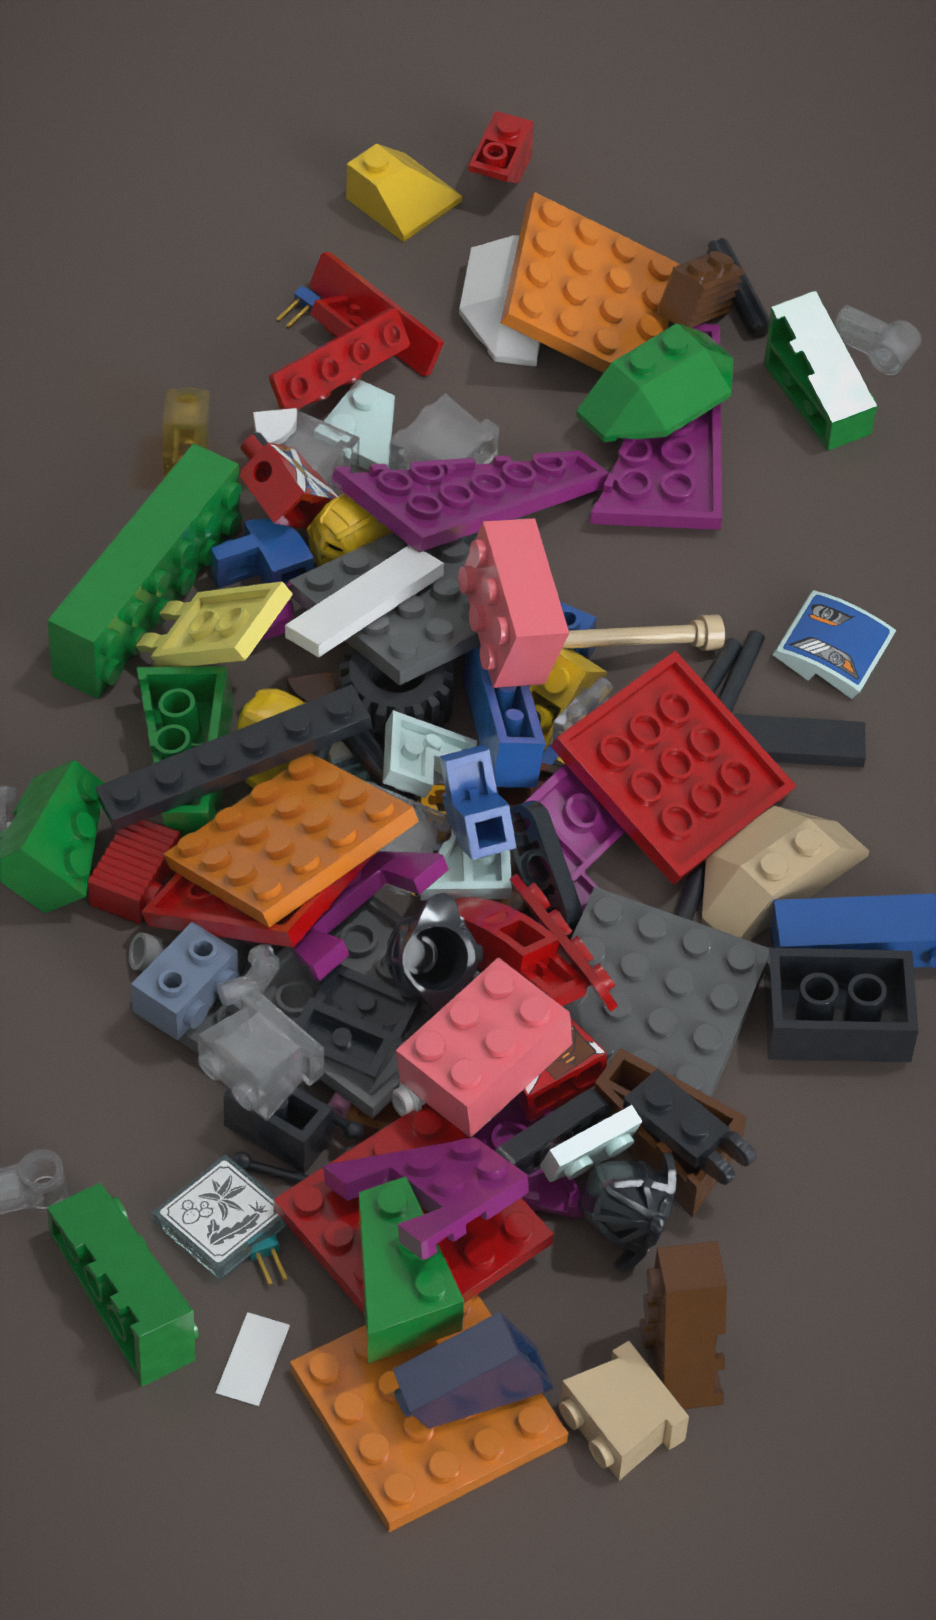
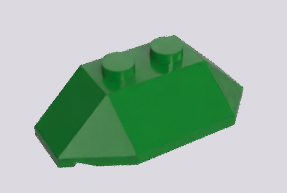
(659, 386)

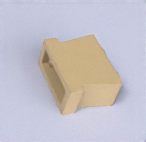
(622, 1411)

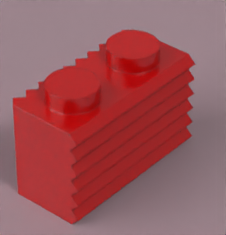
(132, 869)

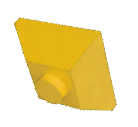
(397, 191)

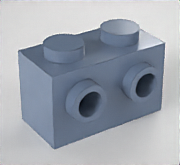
(184, 981)

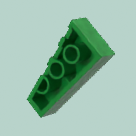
(182, 712)
(124, 1283)

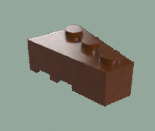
(623, 1076)
(684, 1319)

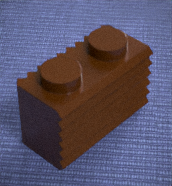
(700, 289)

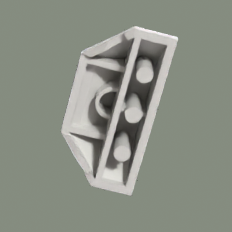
(484, 302)

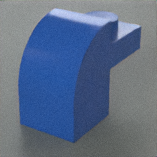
(265, 550)
(472, 804)

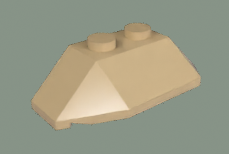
(773, 859)

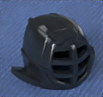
(433, 953)
(629, 1205)

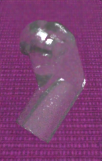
(258, 977)

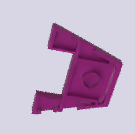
(580, 824)
(401, 869)
(449, 1181)

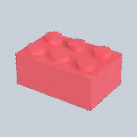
(513, 603)
(484, 1047)

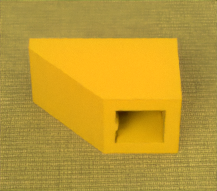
(565, 682)

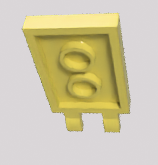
(216, 625)

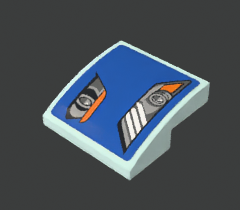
(834, 642)

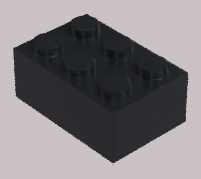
(840, 1005)

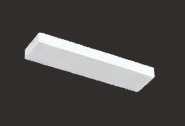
(364, 600)

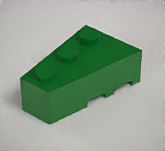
(52, 838)
(404, 1296)

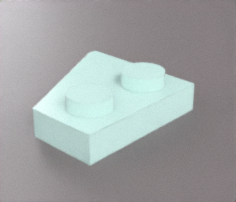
(369, 415)
(479, 878)

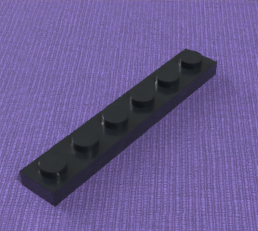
(233, 757)

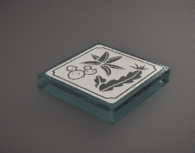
(220, 1216)

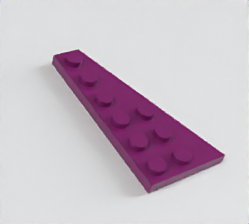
(668, 478)
(453, 497)

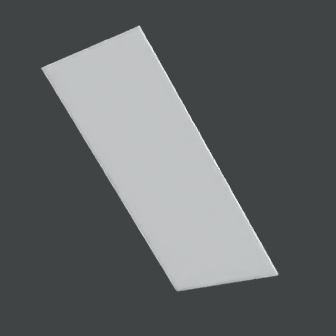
(252, 1359)

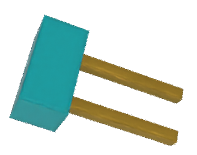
(268, 1248)

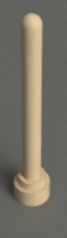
(705, 633)

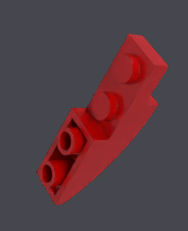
(522, 946)

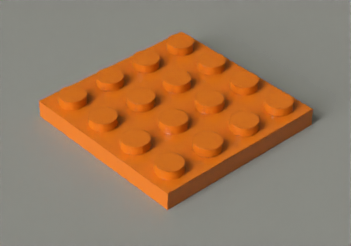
(583, 286)
(290, 838)
(397, 1458)

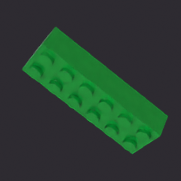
(144, 570)

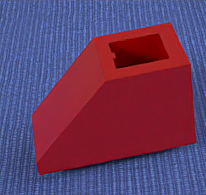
(504, 148)

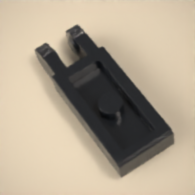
(688, 1127)

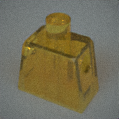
(185, 421)

